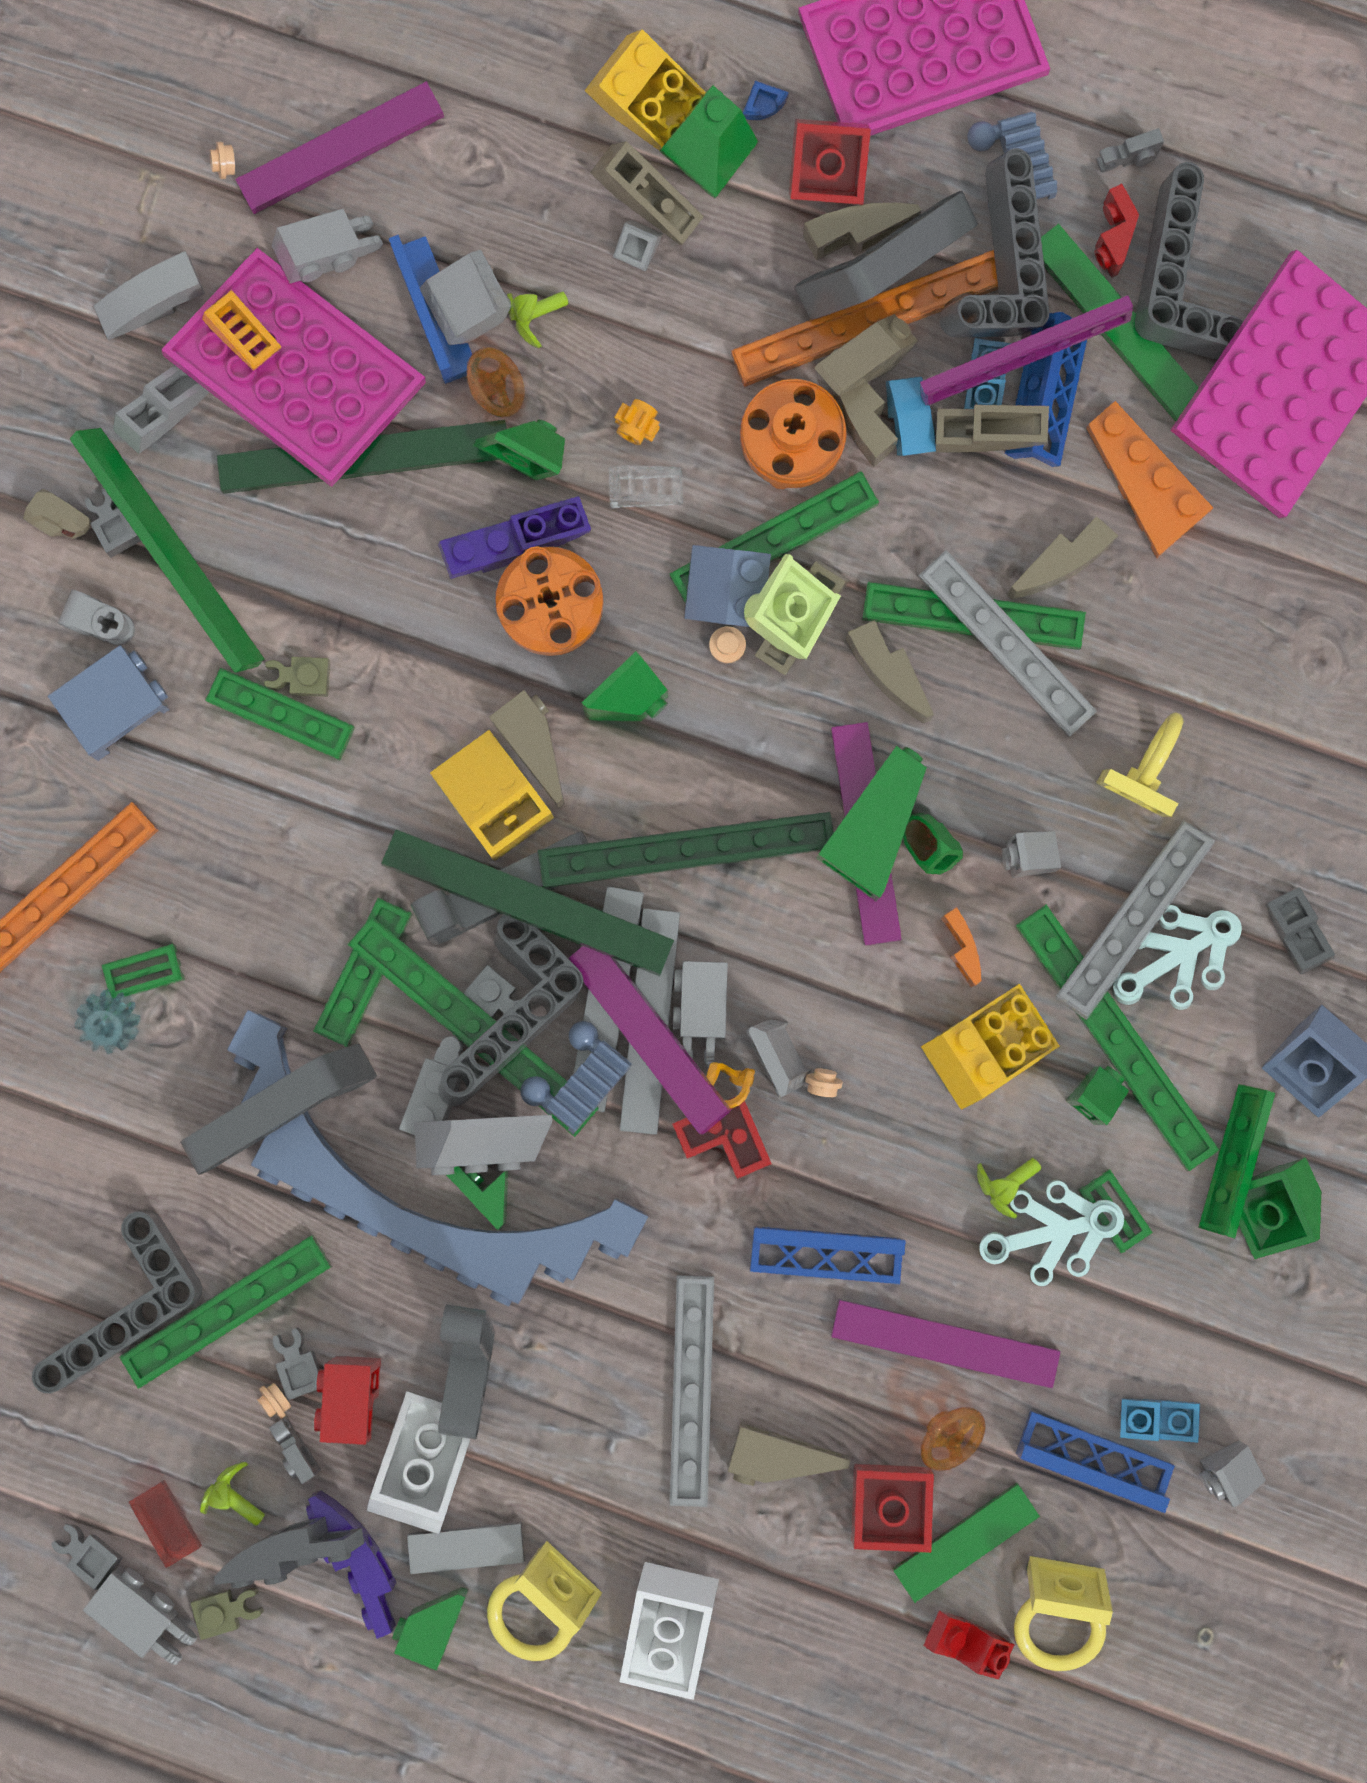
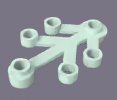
(1183, 953)
(1058, 1231)

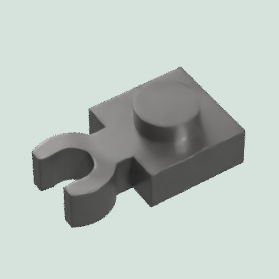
(1135, 150)
(111, 527)
(492, 992)
(298, 1370)
(297, 1459)
(91, 1558)

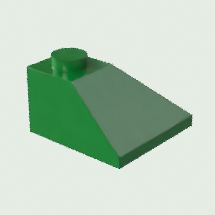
(711, 141)
(529, 448)
(627, 694)
(1282, 1209)

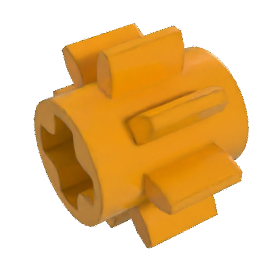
(637, 422)

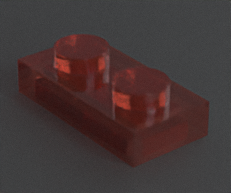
(165, 1524)

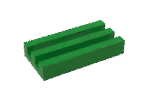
(173, 964)
(1096, 1184)

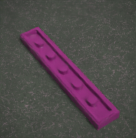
(340, 147)
(1026, 351)
(855, 772)
(651, 1039)
(945, 1343)

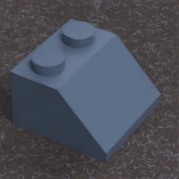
(723, 582)
(1319, 1061)

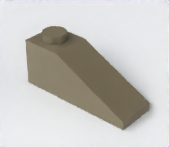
(646, 191)
(867, 355)
(529, 735)
(775, 1457)

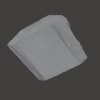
(466, 299)
(778, 1056)

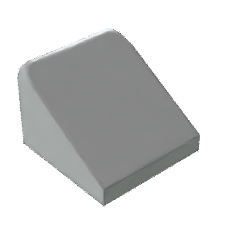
(637, 244)

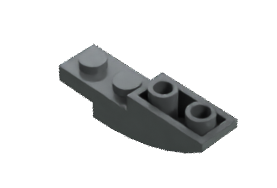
(287, 1550)

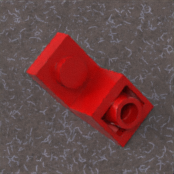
(1114, 243)
(969, 1644)

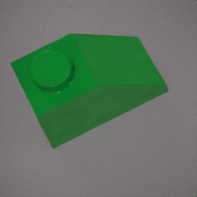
(1099, 1095)
(429, 1628)

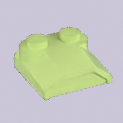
(791, 608)

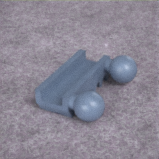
(1019, 133)
(587, 1086)

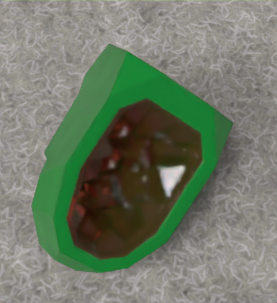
(931, 844)

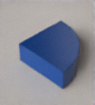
(764, 101)

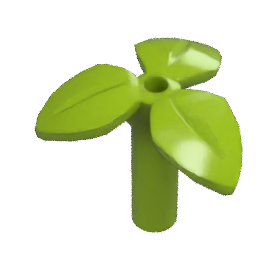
(526, 308)
(1005, 1189)
(223, 1497)

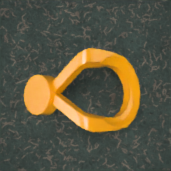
(740, 1078)

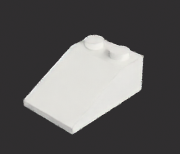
(418, 1467)
(668, 1630)

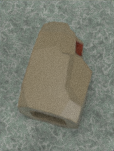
(55, 516)

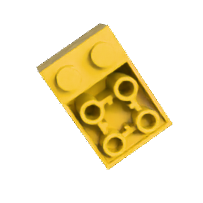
(644, 89)
(492, 795)
(990, 1047)

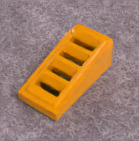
(232, 303)

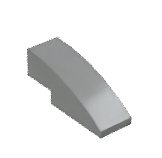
(149, 296)
(158, 409)

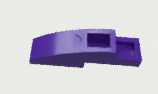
(502, 543)
(369, 1569)

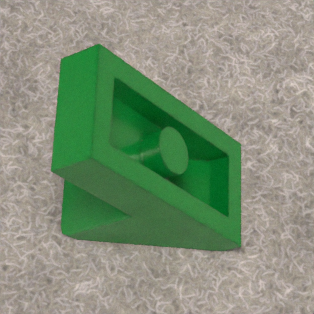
(489, 1201)

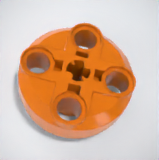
(800, 450)
(558, 583)

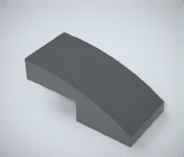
(1299, 930)

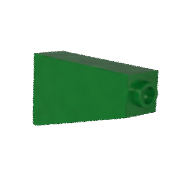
(873, 829)

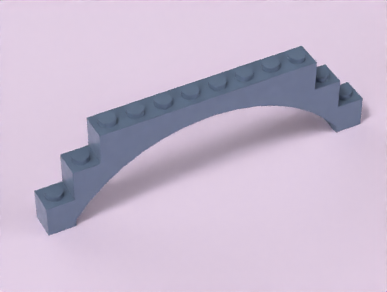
(484, 1257)

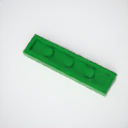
(280, 714)
(358, 982)
(1236, 1160)
(966, 1542)

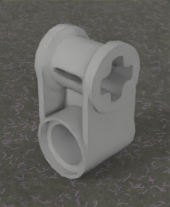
(93, 617)

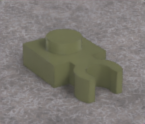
(305, 676)
(220, 1613)

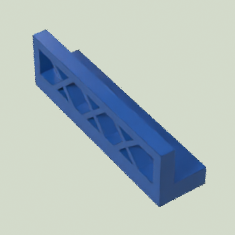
(417, 266)
(1042, 384)
(827, 1240)
(1091, 1475)

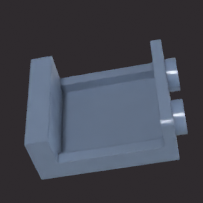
(108, 700)

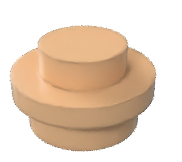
(222, 160)
(727, 644)
(823, 1082)
(273, 1401)

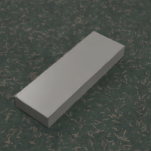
(466, 1548)

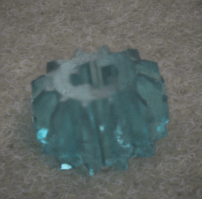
(109, 1034)

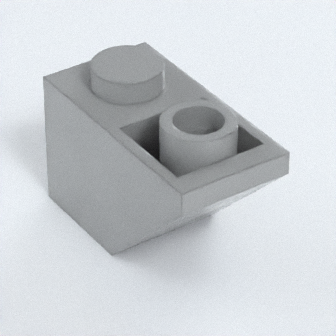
(1031, 854)
(1231, 1473)

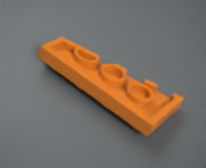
(1154, 487)

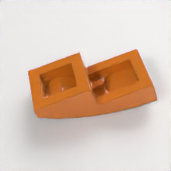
(967, 958)

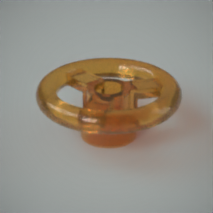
(491, 386)
(947, 1432)

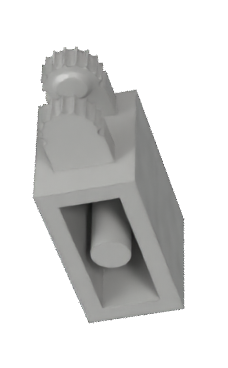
(322, 245)
(702, 1004)
(425, 1101)
(138, 1615)

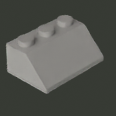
(479, 1143)

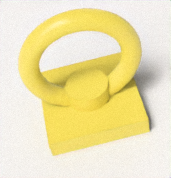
(1141, 783)
(556, 1591)
(1069, 1593)

